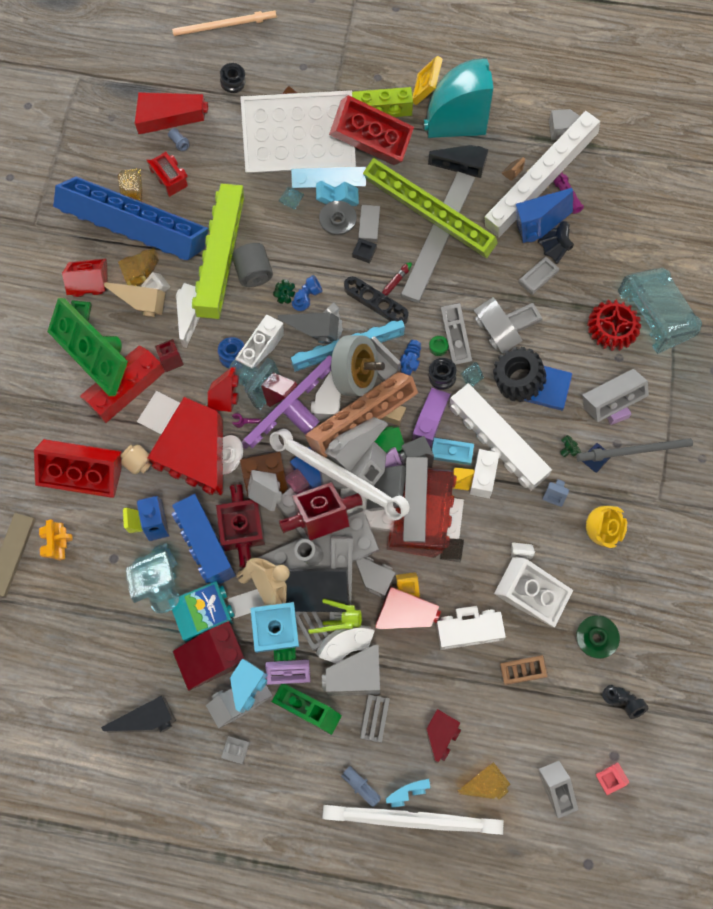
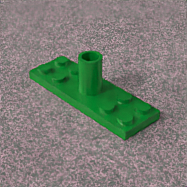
(93, 352)

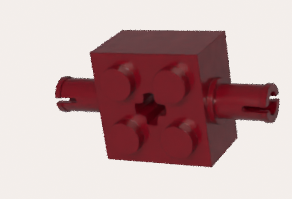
(320, 511)
(229, 519)

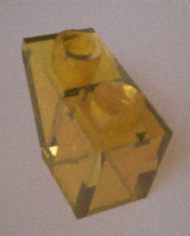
(130, 183)
(138, 267)

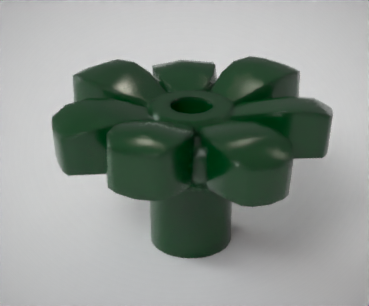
(284, 291)
(570, 447)

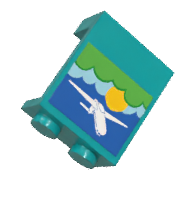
(202, 610)

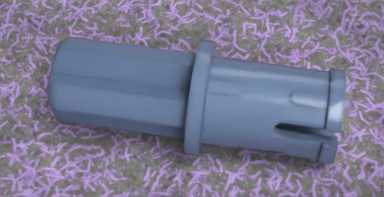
(361, 786)

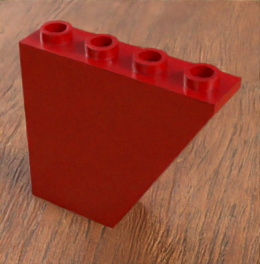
(192, 447)

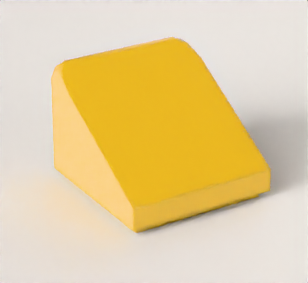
(408, 583)

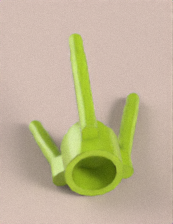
(350, 619)

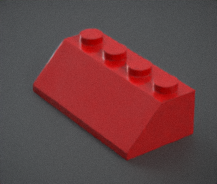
(139, 374)
(77, 468)

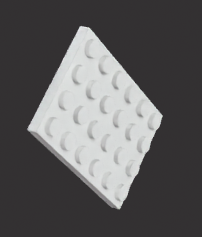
(293, 132)

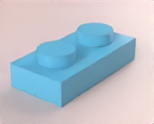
(452, 451)

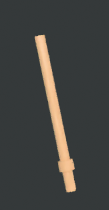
(258, 17)

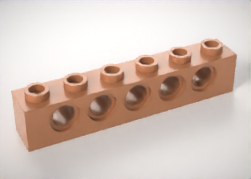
(375, 403)

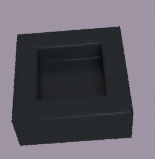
(364, 250)

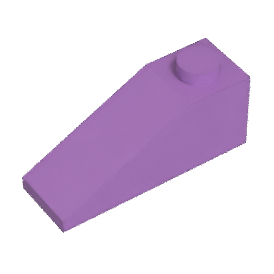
(431, 415)

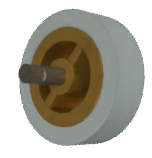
(355, 365)

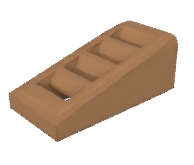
(542, 666)

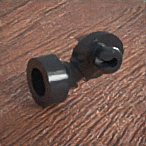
(616, 696)

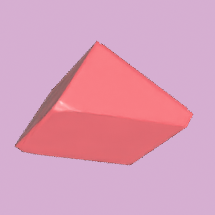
(612, 778)

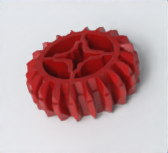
(621, 318)

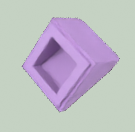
(619, 416)

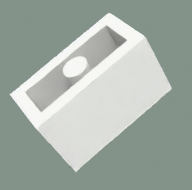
(484, 473)

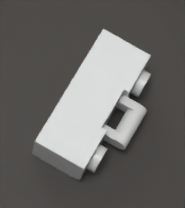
(462, 633)

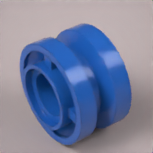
(228, 346)

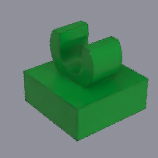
(285, 654)

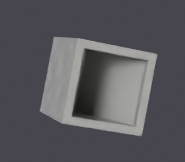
(354, 675)

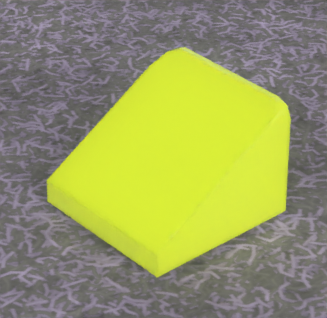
(131, 520)

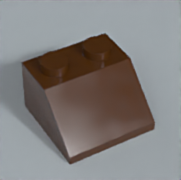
(266, 463)

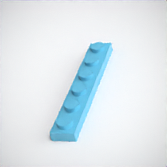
(320, 353)

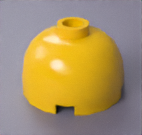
(606, 526)

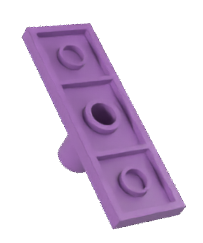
(292, 408)

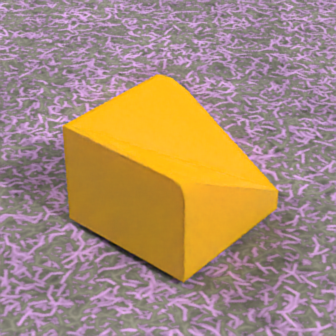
(464, 478)

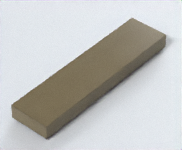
(13, 549)

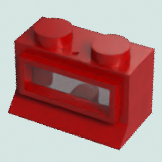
(168, 173)

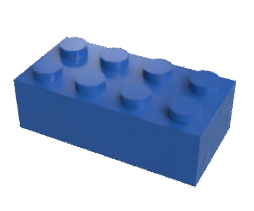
(204, 542)

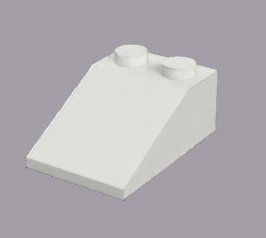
(533, 591)

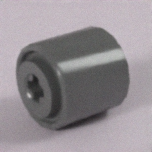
(252, 265)

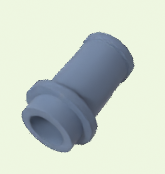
(181, 142)

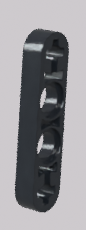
(378, 298)

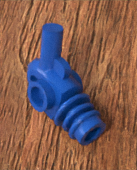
(409, 359)

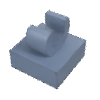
(556, 493)

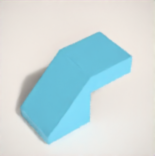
(344, 192)

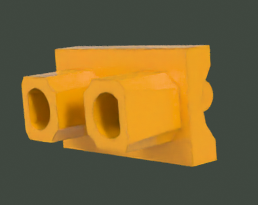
(56, 540)

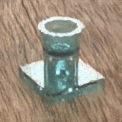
(253, 379)
(153, 581)

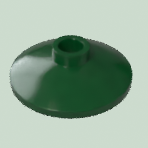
(605, 630)

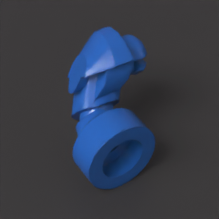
(301, 299)

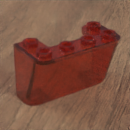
(437, 517)

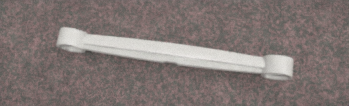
(339, 474)
(407, 819)

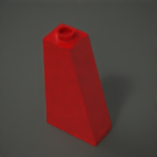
(168, 110)

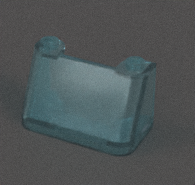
(661, 306)

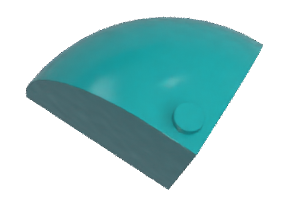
(461, 101)

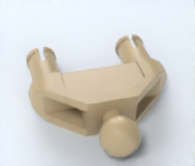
(267, 578)

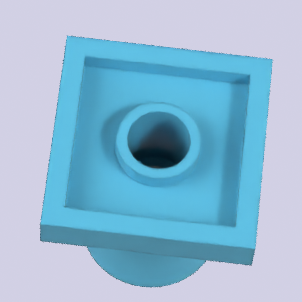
(269, 617)

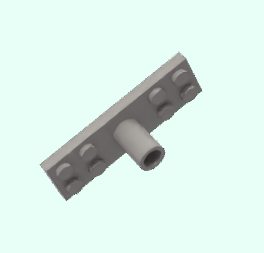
(296, 553)

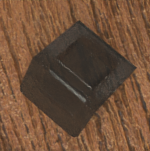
(454, 551)

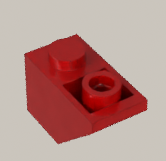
(222, 391)

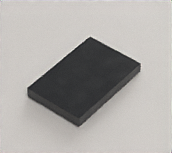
(311, 586)

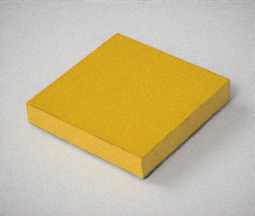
(427, 80)

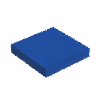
(554, 390)

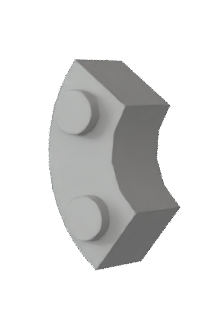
(498, 325)
(223, 706)

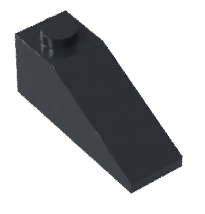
(462, 159)
(147, 718)

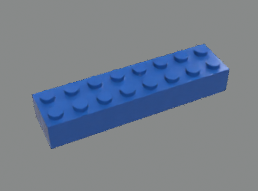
(130, 218)

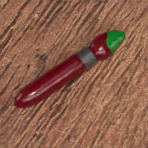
(397, 278)

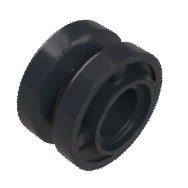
(233, 84)
(442, 365)

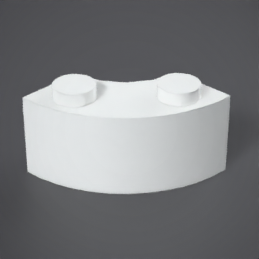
(344, 641)

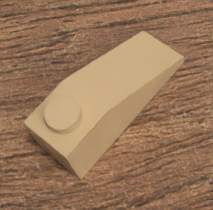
(143, 299)

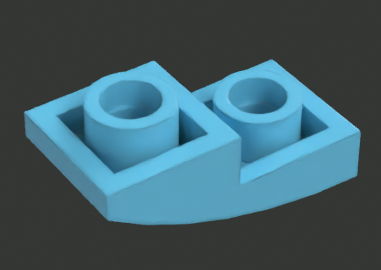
(399, 796)

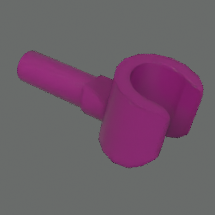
(242, 421)

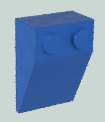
(542, 214)

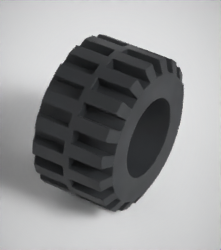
(514, 361)

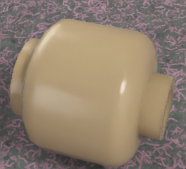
(135, 459)

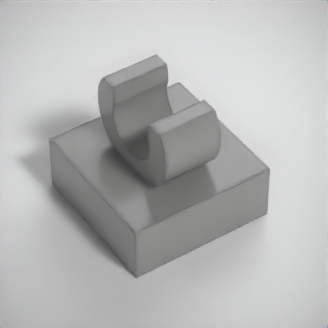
(235, 750)

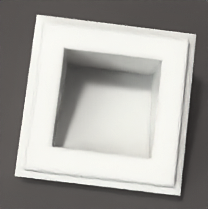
(156, 281)
(522, 550)

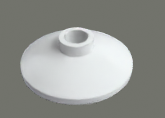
(231, 453)

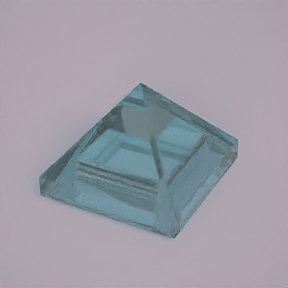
(291, 197)
(472, 374)

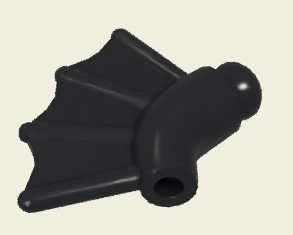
(557, 242)

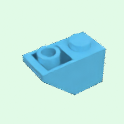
(245, 683)

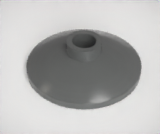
(337, 211)

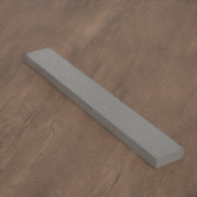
(436, 241)

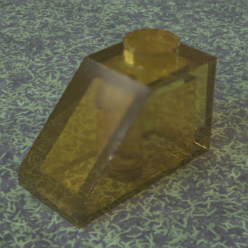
(486, 784)

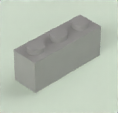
(615, 395)

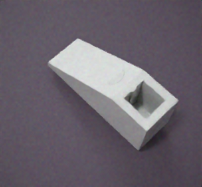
(261, 342)

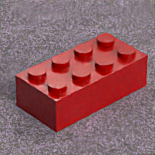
(371, 130)

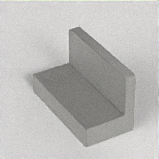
(392, 364)

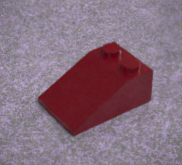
(209, 655)

